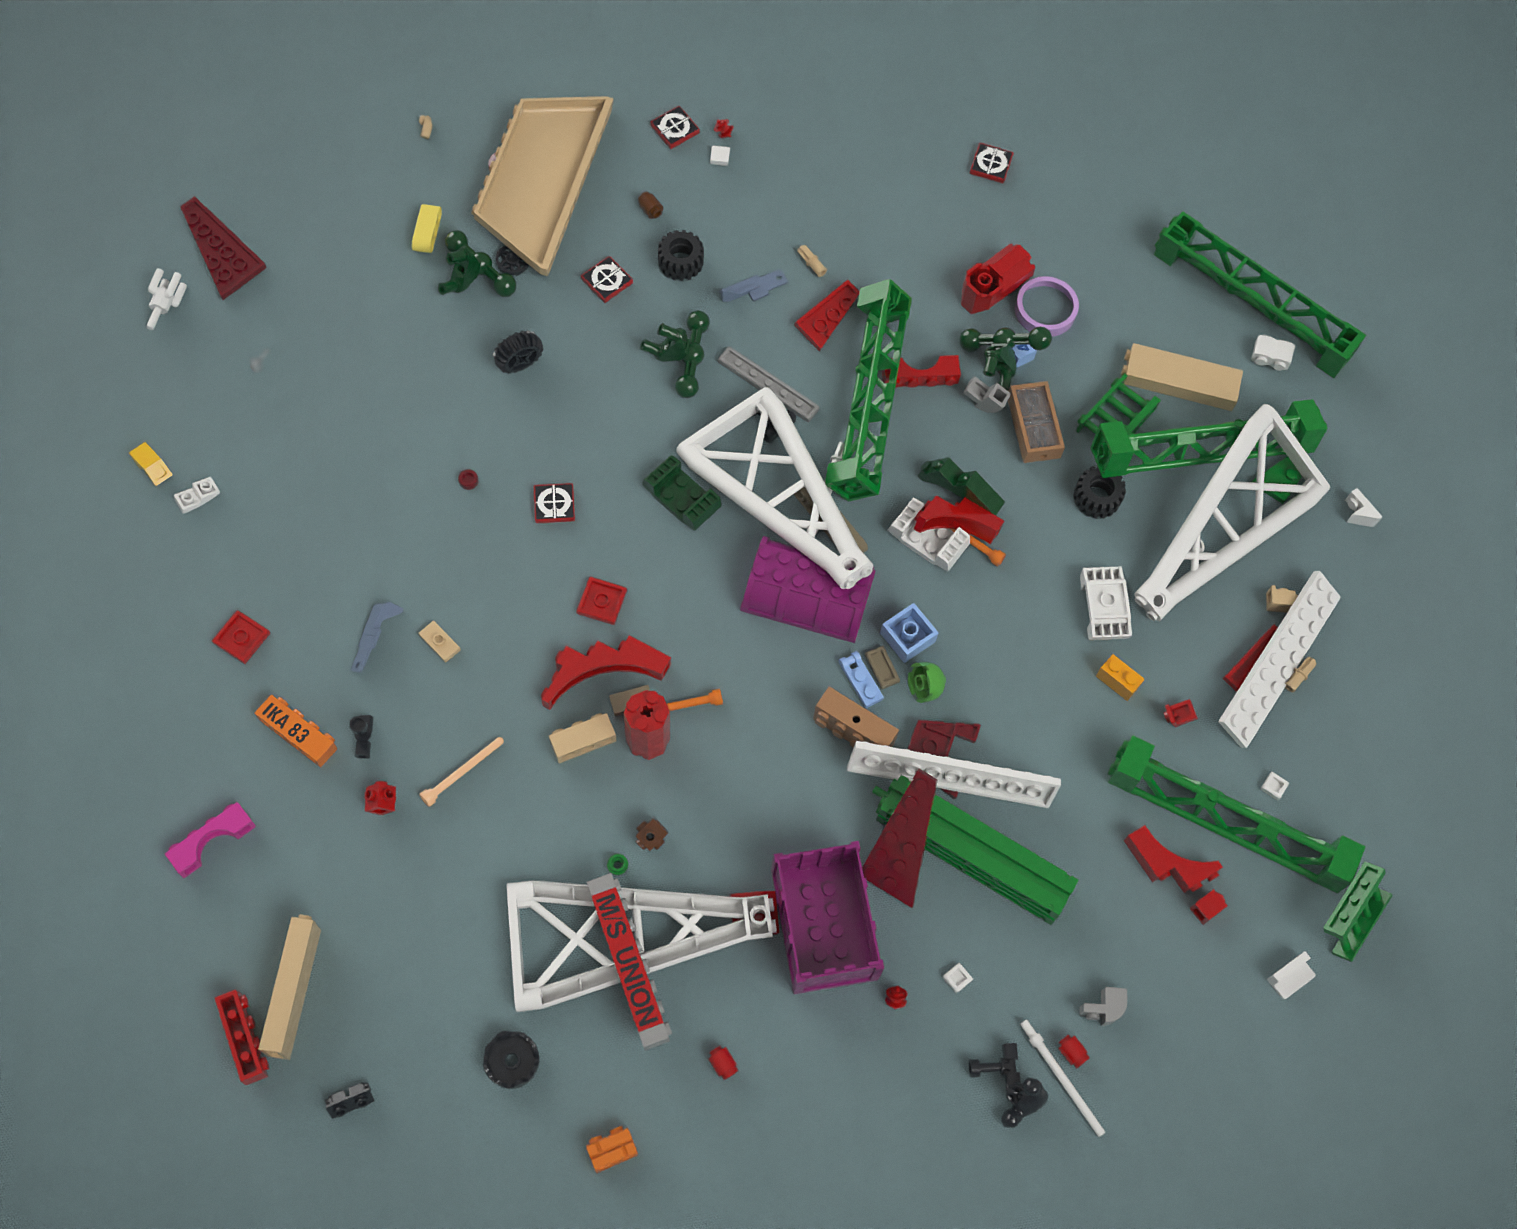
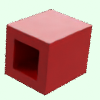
(1209, 906)

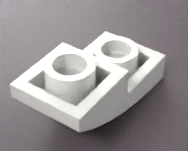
(199, 494)

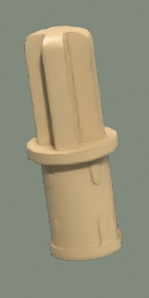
(812, 260)
(1300, 674)

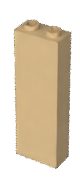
(1182, 376)
(290, 988)

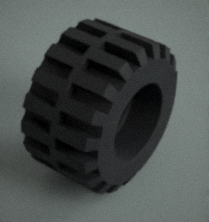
(680, 243)
(1094, 504)

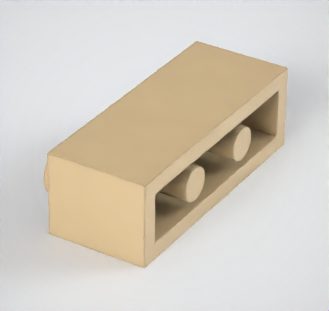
(582, 737)

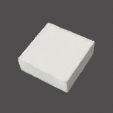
(720, 155)
(1274, 786)
(957, 978)

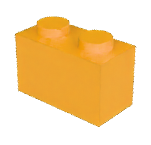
(1120, 677)

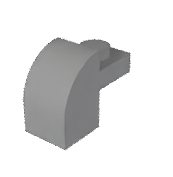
(987, 398)
(1111, 1008)

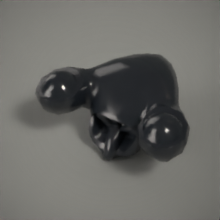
(1026, 1100)

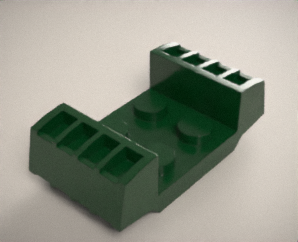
(681, 494)

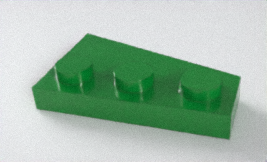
(1281, 473)

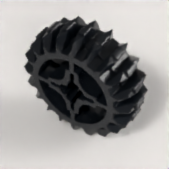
(518, 351)

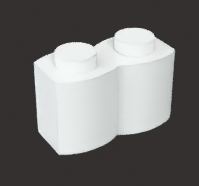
(1272, 352)

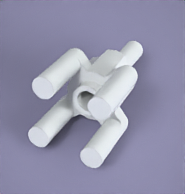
(163, 296)

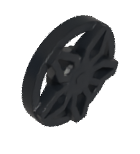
(512, 260)

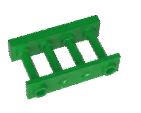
(1136, 419)
(1358, 911)

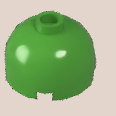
(926, 681)

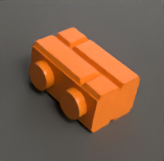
(612, 1149)

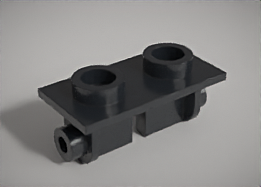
(359, 1097)

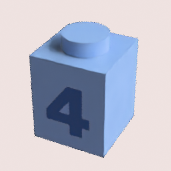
(1023, 354)

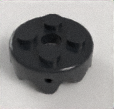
(502, 1046)

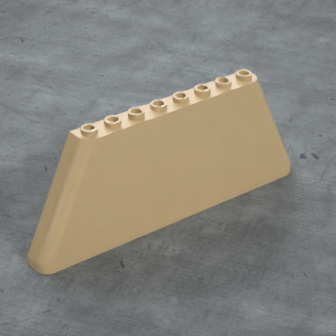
(541, 174)

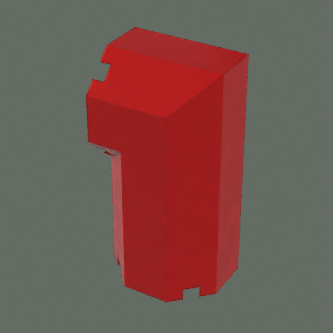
(996, 278)

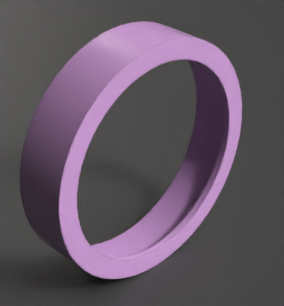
(1028, 323)

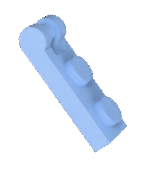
(861, 680)

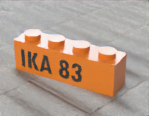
(295, 730)

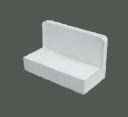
(1292, 976)

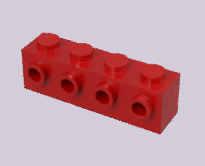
(241, 1037)

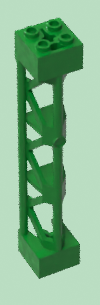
(1176, 243)
(882, 304)
(1115, 448)
(1340, 857)

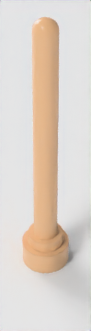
(429, 796)

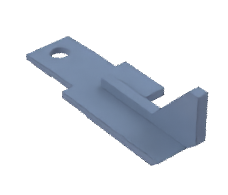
(754, 286)
(372, 632)

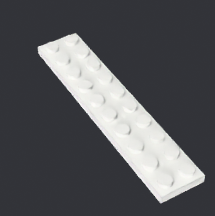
(1279, 659)
(955, 774)

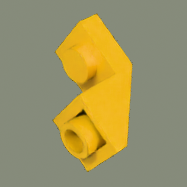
(151, 463)

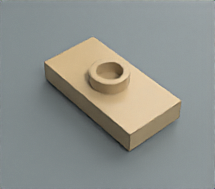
(439, 641)

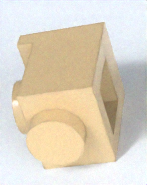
(1280, 599)

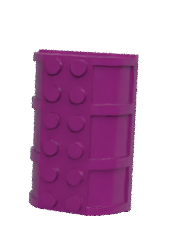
(802, 594)

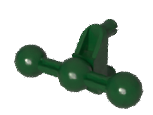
(469, 265)
(679, 347)
(1000, 354)

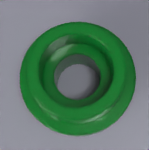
(617, 858)

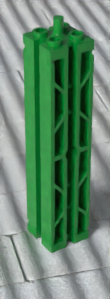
(987, 855)

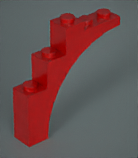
(600, 659)

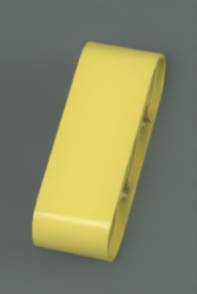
(426, 228)

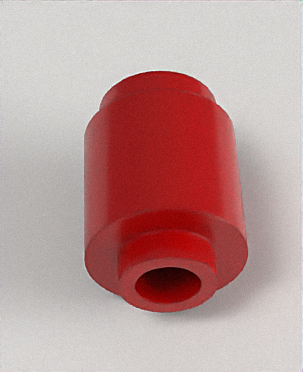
(1073, 1051)
(723, 1062)

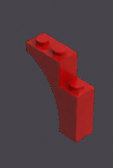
(966, 515)
(1162, 863)

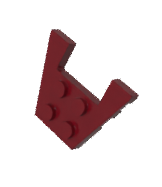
(937, 739)

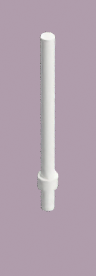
(1037, 1041)

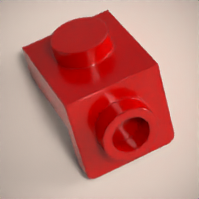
(1180, 713)

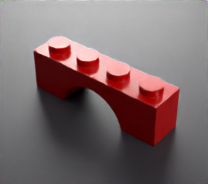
(944, 372)

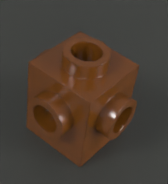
(654, 827)

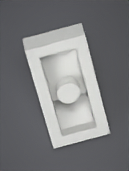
(1364, 513)

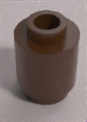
(650, 205)

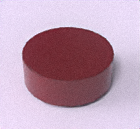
(468, 479)

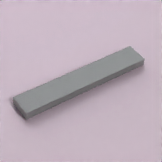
(761, 379)

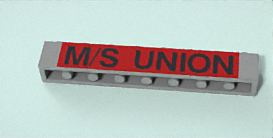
(628, 961)

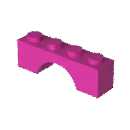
(187, 854)

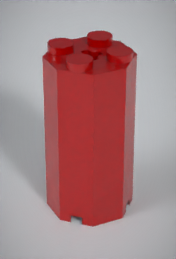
(647, 724)

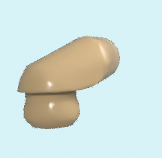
(426, 121)

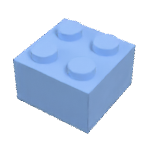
(909, 633)

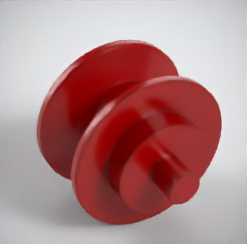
(723, 127)
(896, 997)

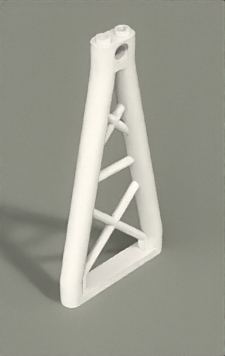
(1310, 492)
(791, 530)
(528, 894)

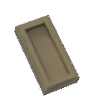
(882, 667)
(619, 700)

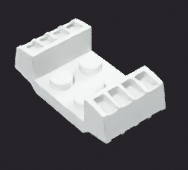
(937, 545)
(1106, 603)

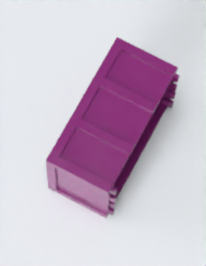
(826, 918)

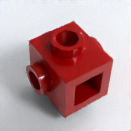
(380, 798)

